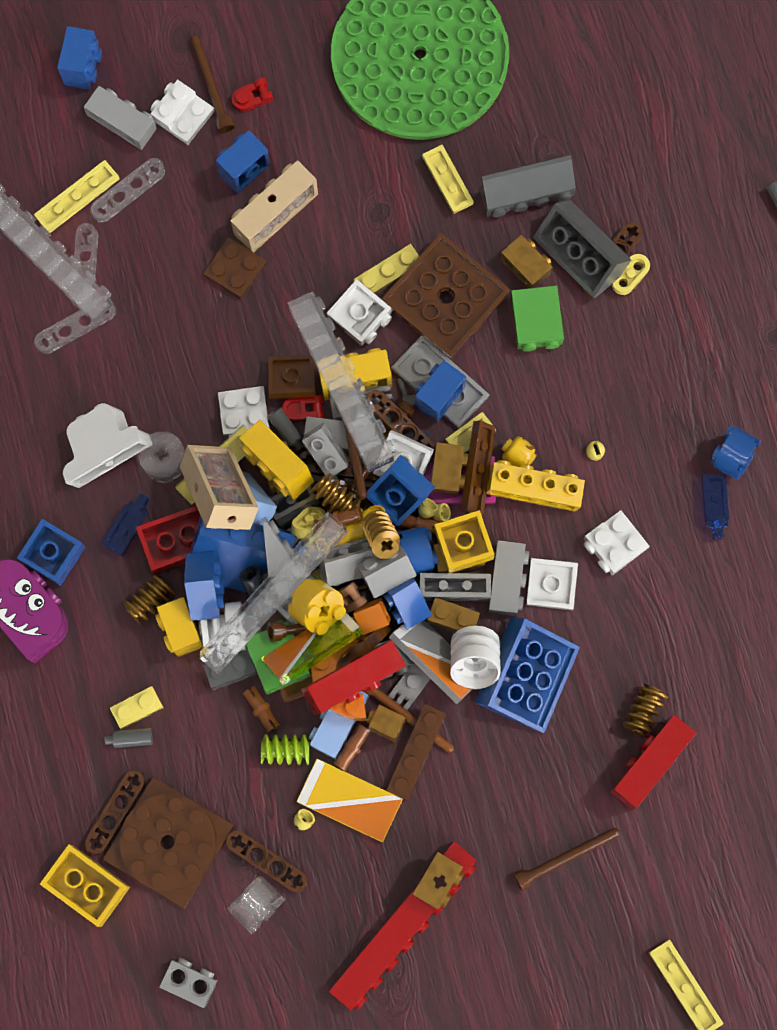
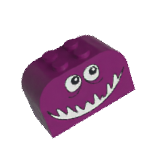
(29, 611)

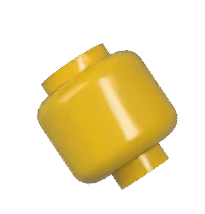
(518, 452)

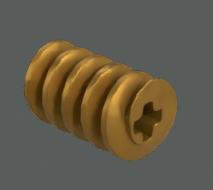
(333, 495)
(381, 534)
(148, 598)
(643, 712)

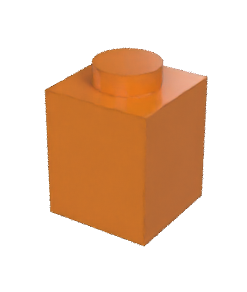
(371, 616)

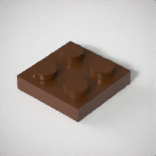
(234, 268)
(291, 376)

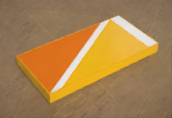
(349, 800)

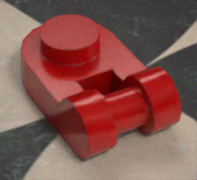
(244, 100)
(296, 409)

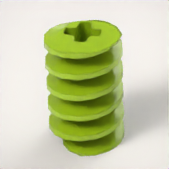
(285, 749)

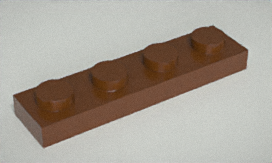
(478, 467)
(416, 752)

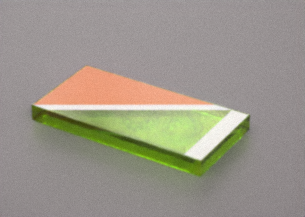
(309, 649)

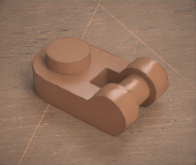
(351, 591)

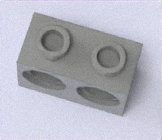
(325, 450)
(187, 988)

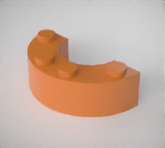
(354, 710)

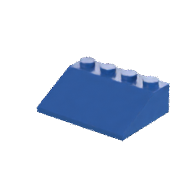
(235, 549)
(531, 675)

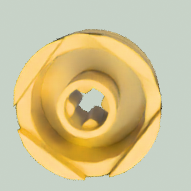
(316, 606)

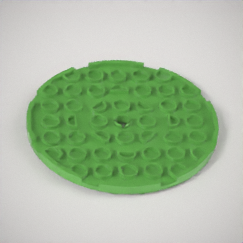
(424, 96)

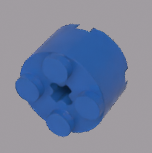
(735, 453)
(418, 549)

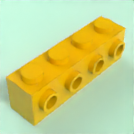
(535, 486)

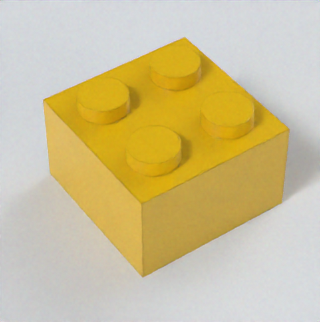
(464, 542)
(180, 630)

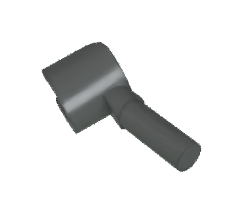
(409, 398)

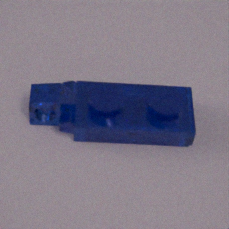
(715, 504)
(125, 525)

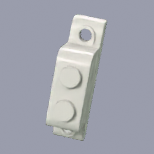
(101, 443)

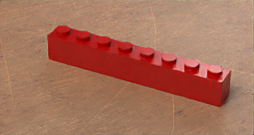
(394, 937)

